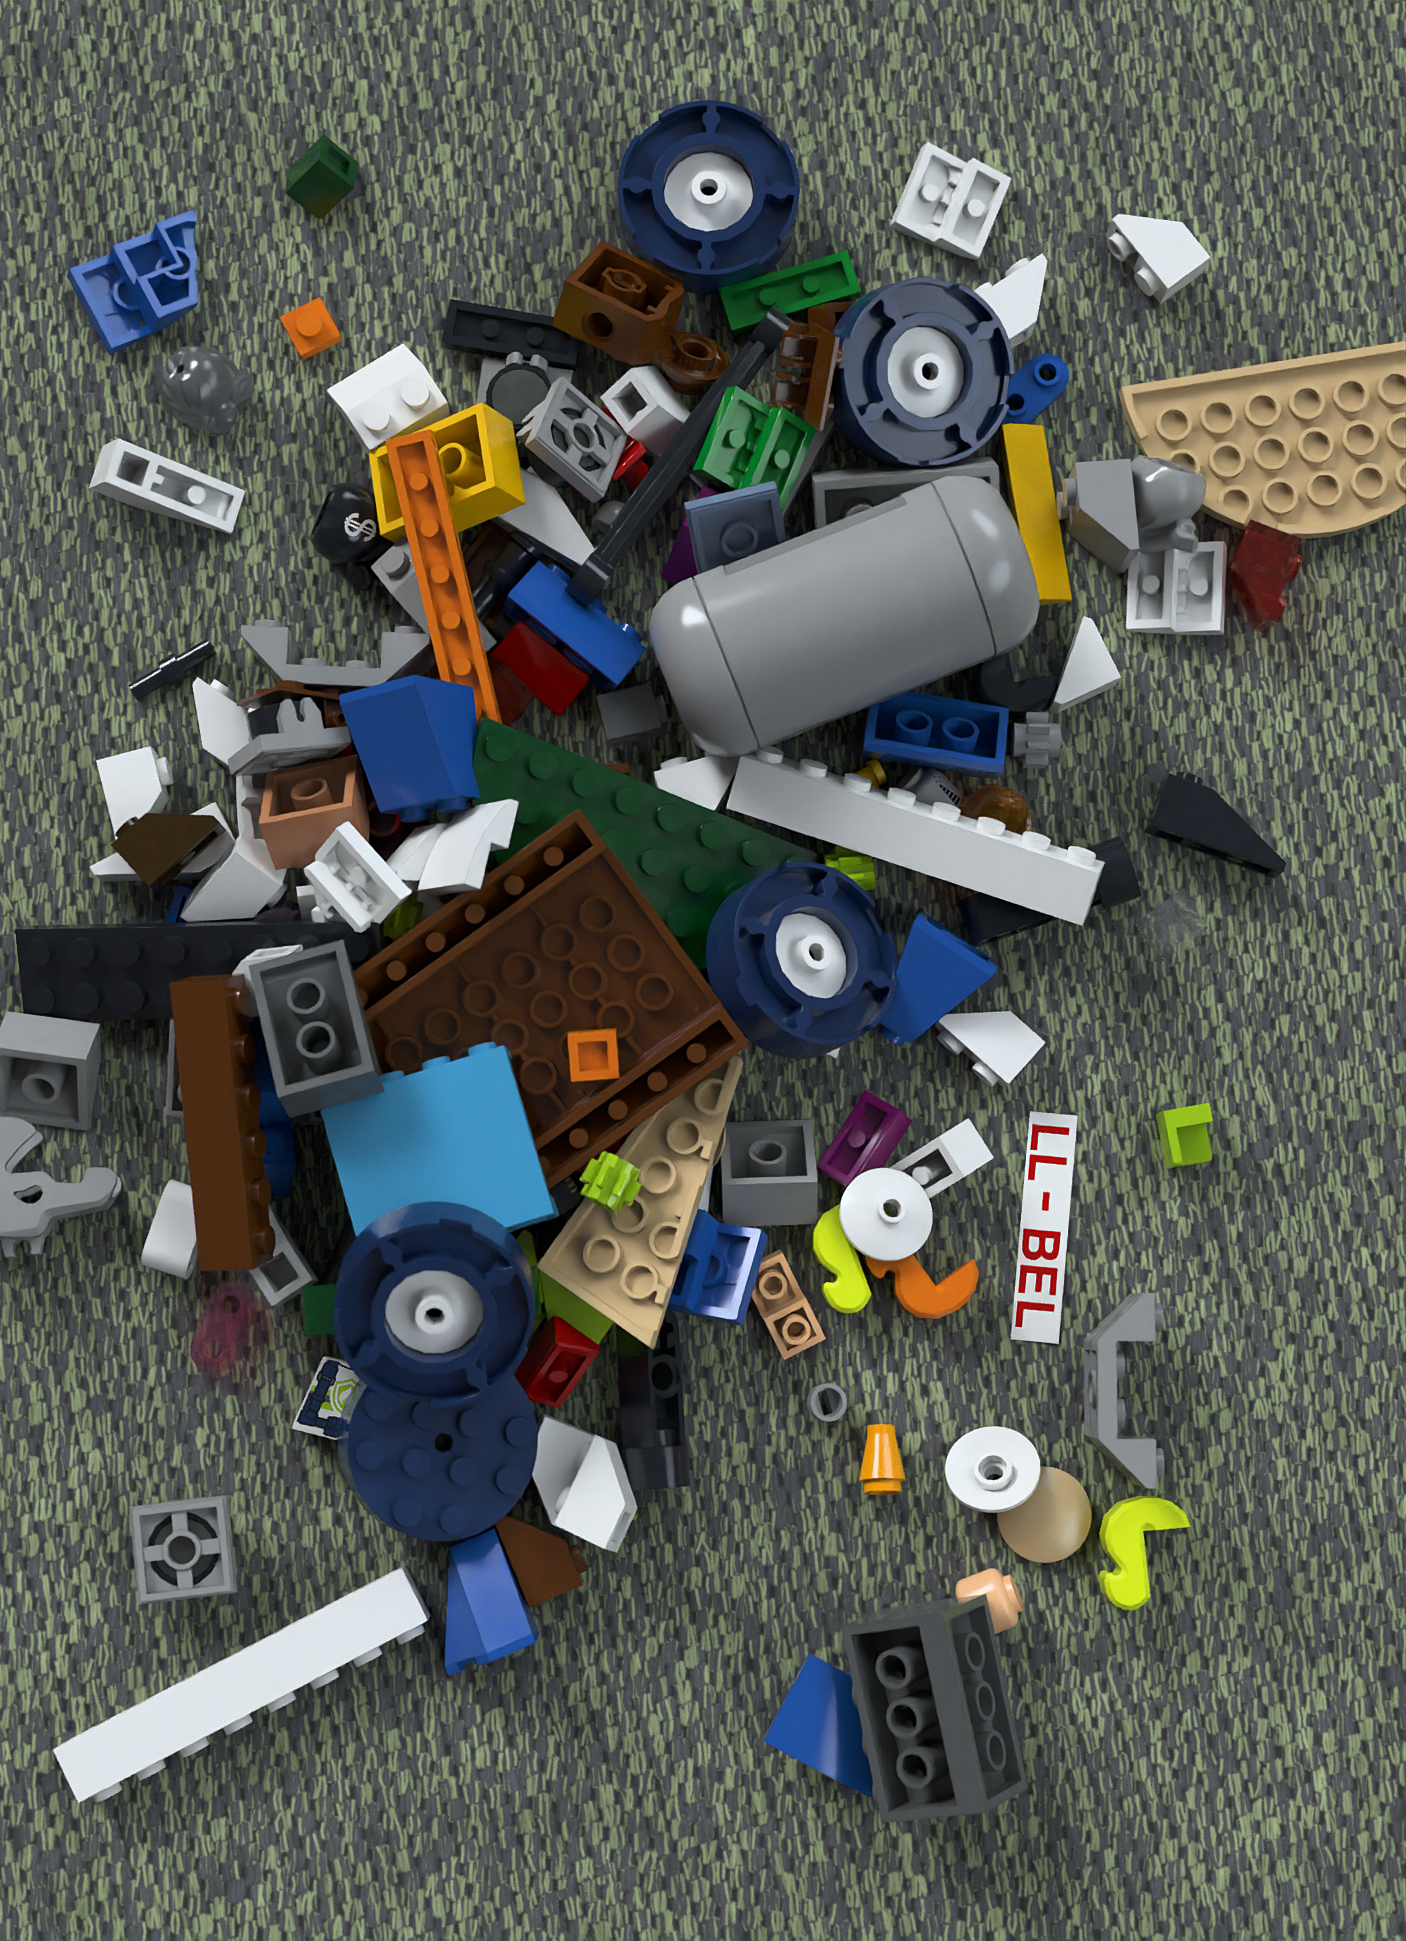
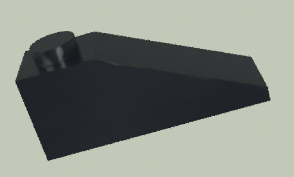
(1206, 823)

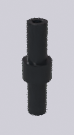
(172, 669)

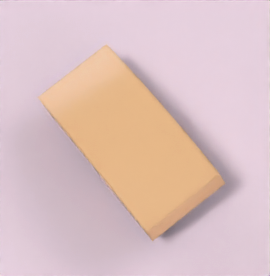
(784, 1307)

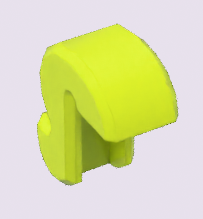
(836, 1254)
(1124, 1544)

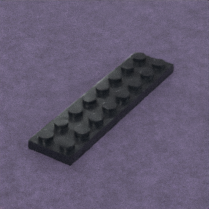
(129, 967)

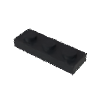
(502, 331)

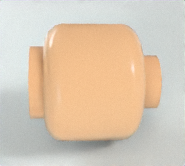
(1001, 1593)

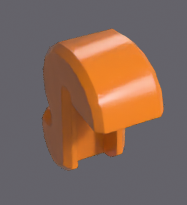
(919, 1294)

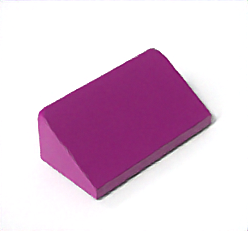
(864, 1140)

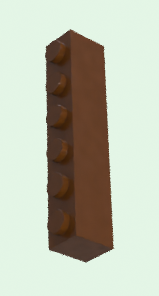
(222, 1122)

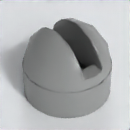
(606, 515)
(834, 1400)

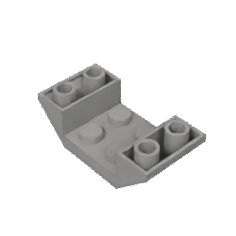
(402, 655)
(1134, 1456)

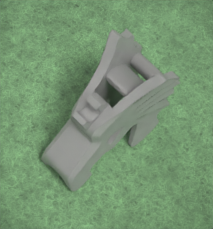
(58, 1200)

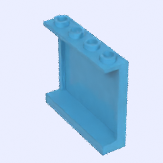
(443, 1138)

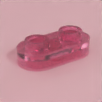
(224, 1327)

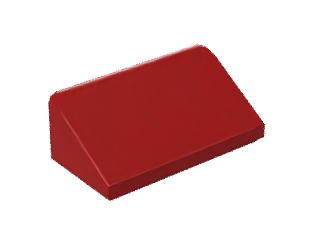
(541, 668)
(555, 1363)

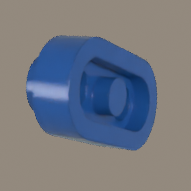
(1033, 391)

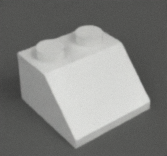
(389, 399)

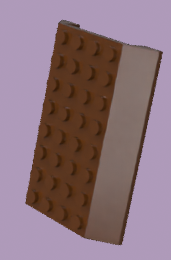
(545, 952)

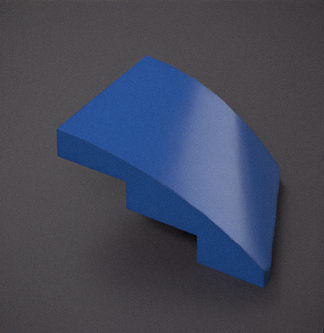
(140, 280)
(718, 1270)
(823, 1725)

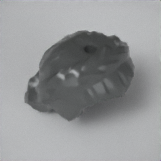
(204, 389)

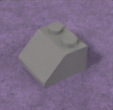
(1102, 510)
(49, 1069)
(769, 1173)

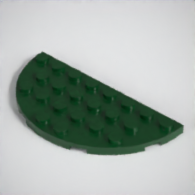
(671, 847)

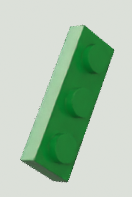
(790, 291)

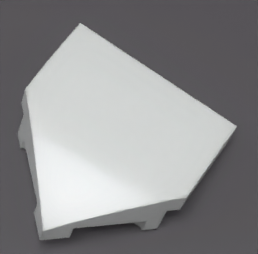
(353, 882)

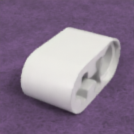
(172, 1236)

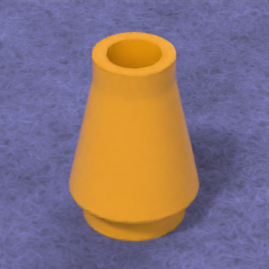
(882, 1463)

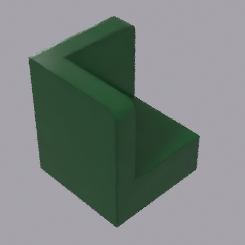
(321, 177)

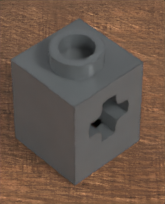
(631, 715)

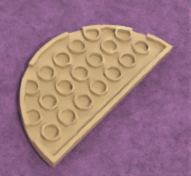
(1286, 441)

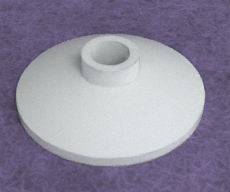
(875, 1232)
(987, 1453)

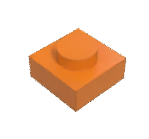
(311, 328)
(593, 1055)

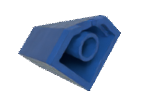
(484, 1604)

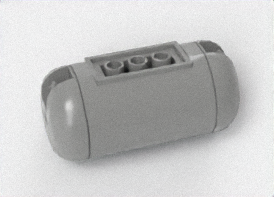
(845, 616)

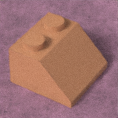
(307, 805)

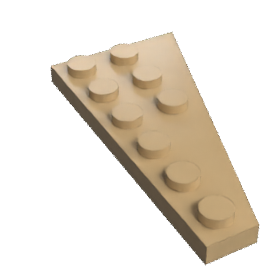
(632, 1258)

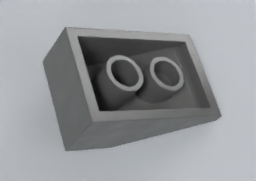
(315, 1029)

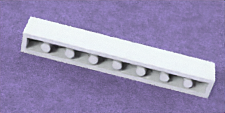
(916, 834)
(241, 1684)

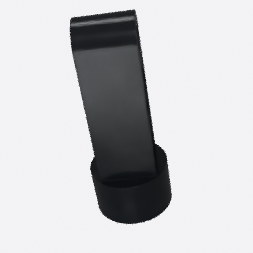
(995, 919)
(652, 1409)

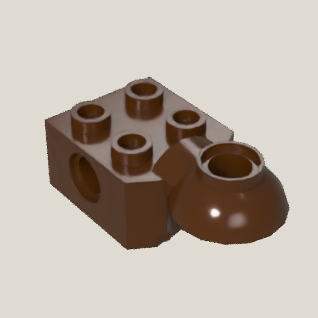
(633, 316)

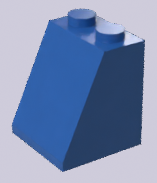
(415, 744)

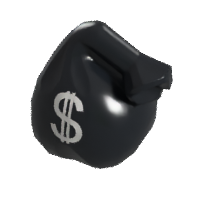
(350, 532)

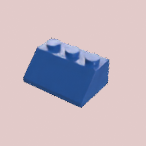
(576, 631)
(937, 734)

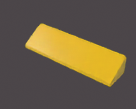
(1034, 507)

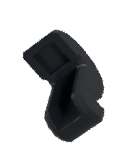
(995, 686)

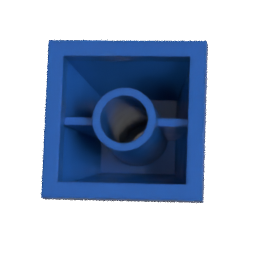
(932, 979)

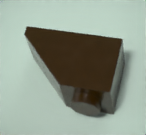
(164, 844)

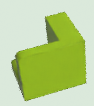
(1185, 1135)

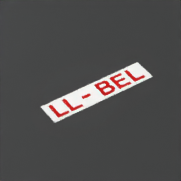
(1044, 1227)

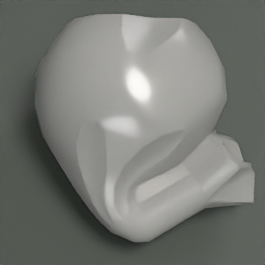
(1165, 503)

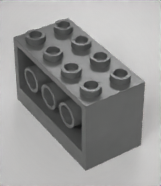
(934, 1709)

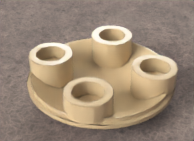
(1050, 1521)

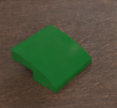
(754, 445)

